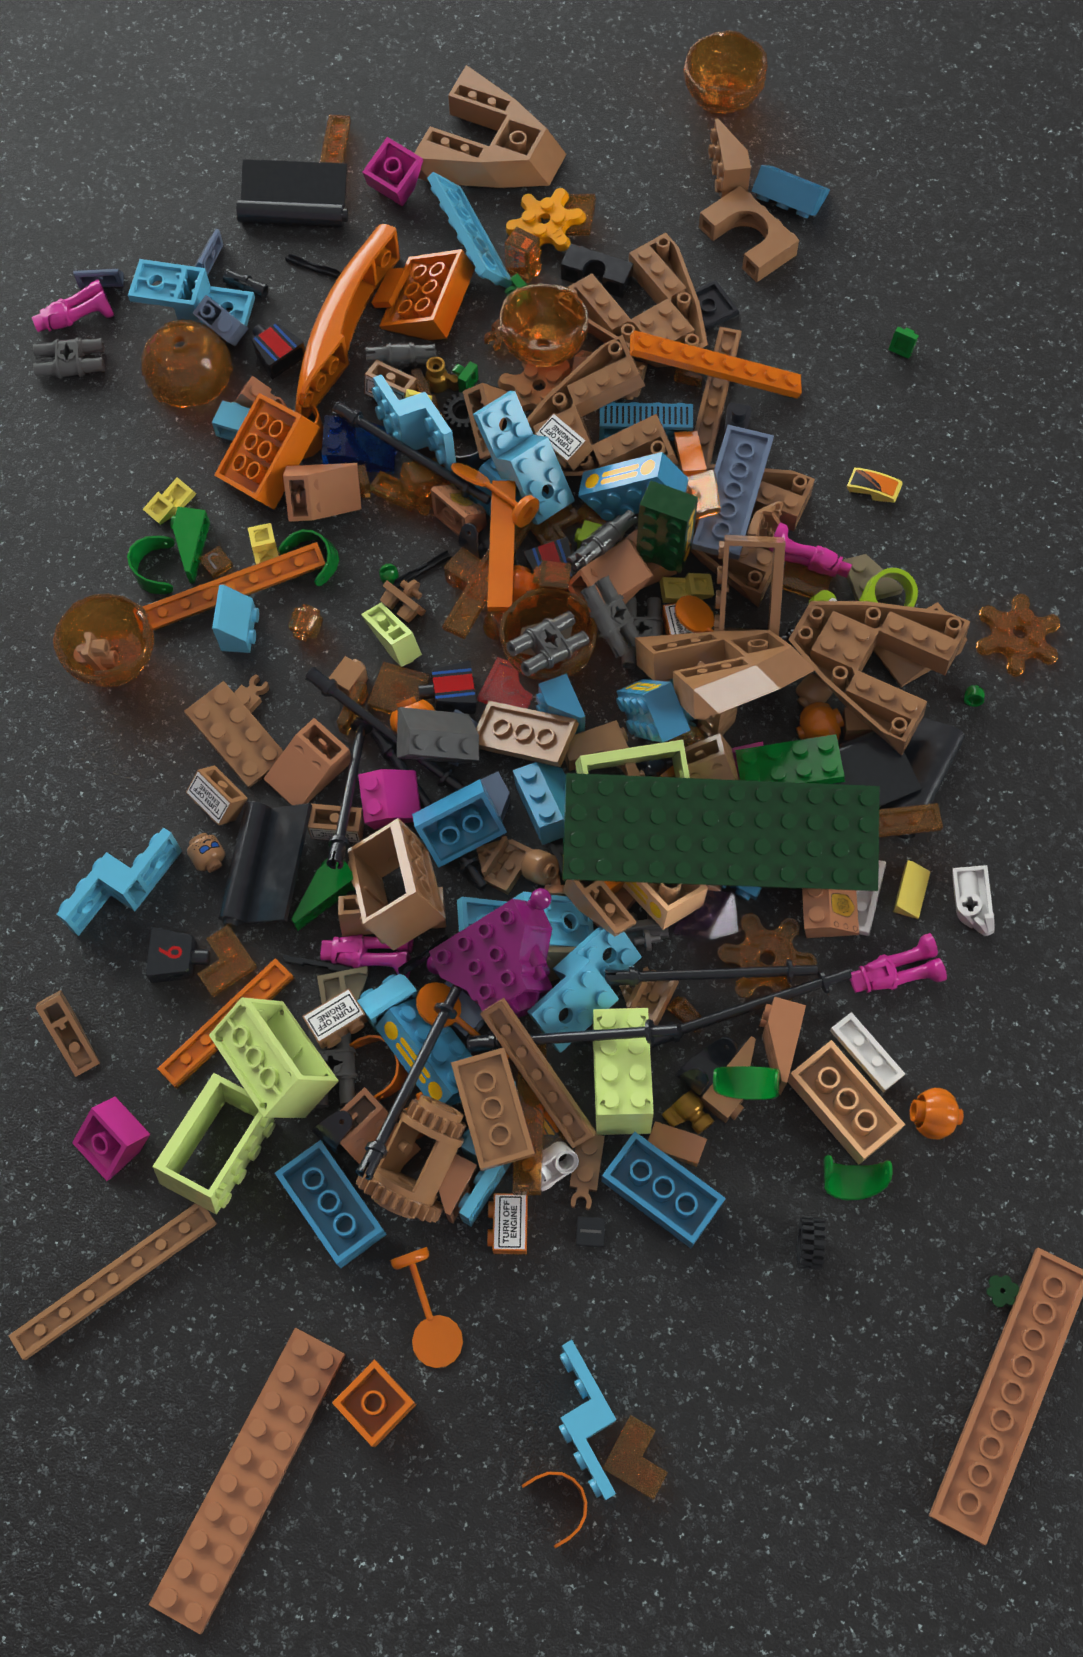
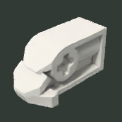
(973, 888)

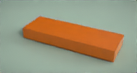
(689, 452)

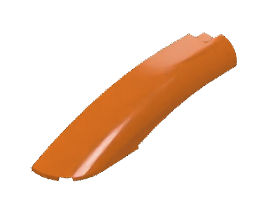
(334, 327)

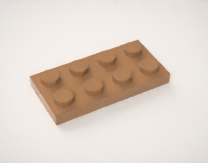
(525, 733)
(234, 734)
(492, 1109)

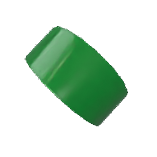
(307, 535)
(138, 551)
(746, 1082)
(855, 1182)

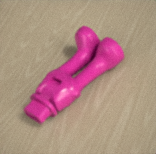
(64, 313)
(815, 558)
(353, 952)
(883, 974)

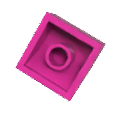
(393, 171)
(388, 796)
(110, 1137)

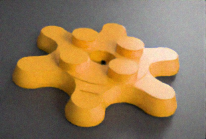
(552, 209)

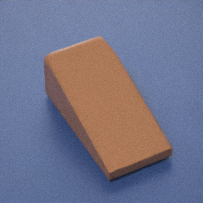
(677, 1143)

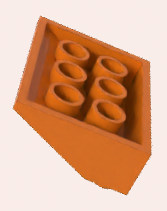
(430, 295)
(264, 447)

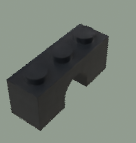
(582, 262)

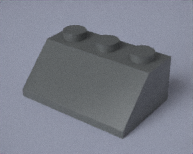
(436, 736)

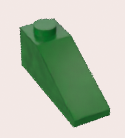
(190, 532)
(323, 893)

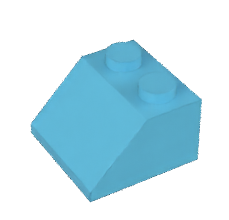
(234, 620)
(392, 992)

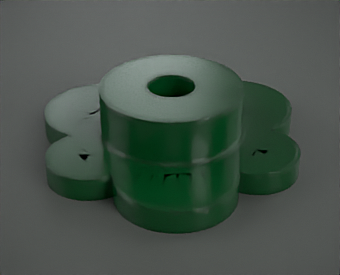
(1010, 1290)

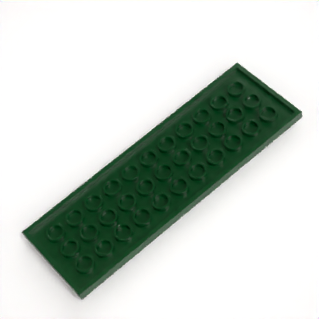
(720, 832)

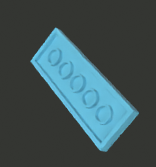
(469, 230)

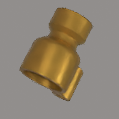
(439, 377)
(688, 1108)

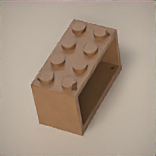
(778, 546)
(414, 911)

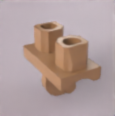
(410, 607)
(96, 653)

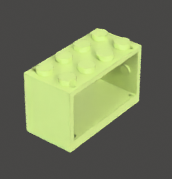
(637, 754)
(273, 1058)
(622, 1075)
(191, 1131)

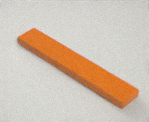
(501, 549)
(200, 1045)

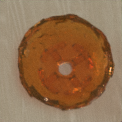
(725, 71)
(543, 317)
(186, 373)
(533, 609)
(108, 618)

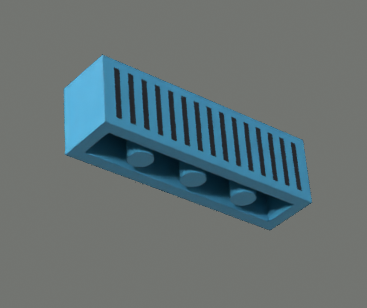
(619, 416)

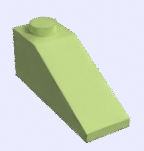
(392, 634)

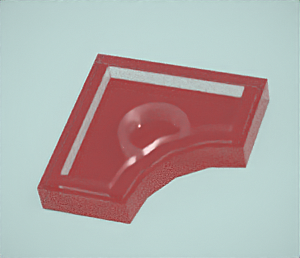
(504, 686)

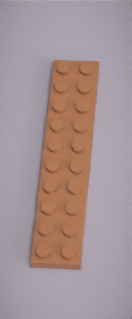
(1009, 1397)
(247, 1481)

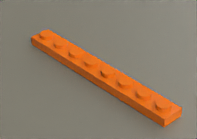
(715, 364)
(244, 581)

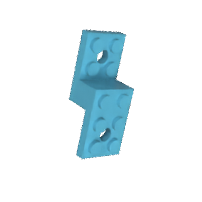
(184, 289)
(414, 422)
(523, 456)
(116, 879)
(474, 909)
(583, 984)
(485, 1182)
(586, 1420)

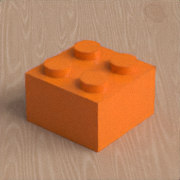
(374, 1403)

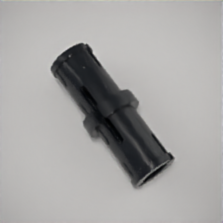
(257, 287)

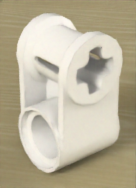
(552, 1168)

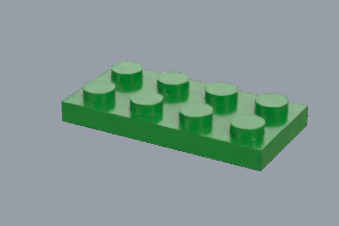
(794, 761)

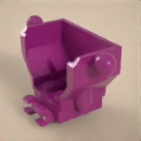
(501, 955)

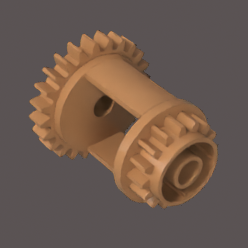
(400, 1192)

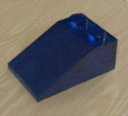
(355, 445)

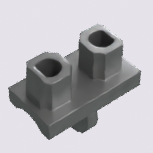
(646, 932)

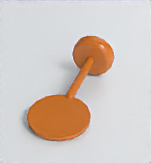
(524, 509)
(694, 614)
(437, 993)
(437, 1338)

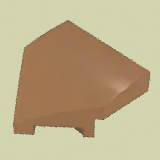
(766, 521)
(502, 863)
(650, 995)

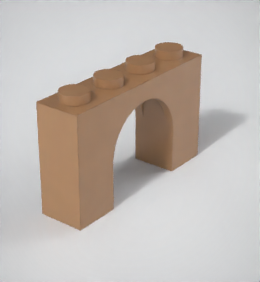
(741, 209)
(597, 740)

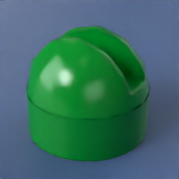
(388, 572)
(974, 696)

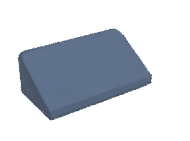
(210, 251)
(107, 277)

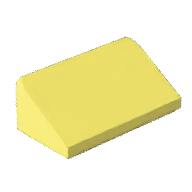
(911, 890)

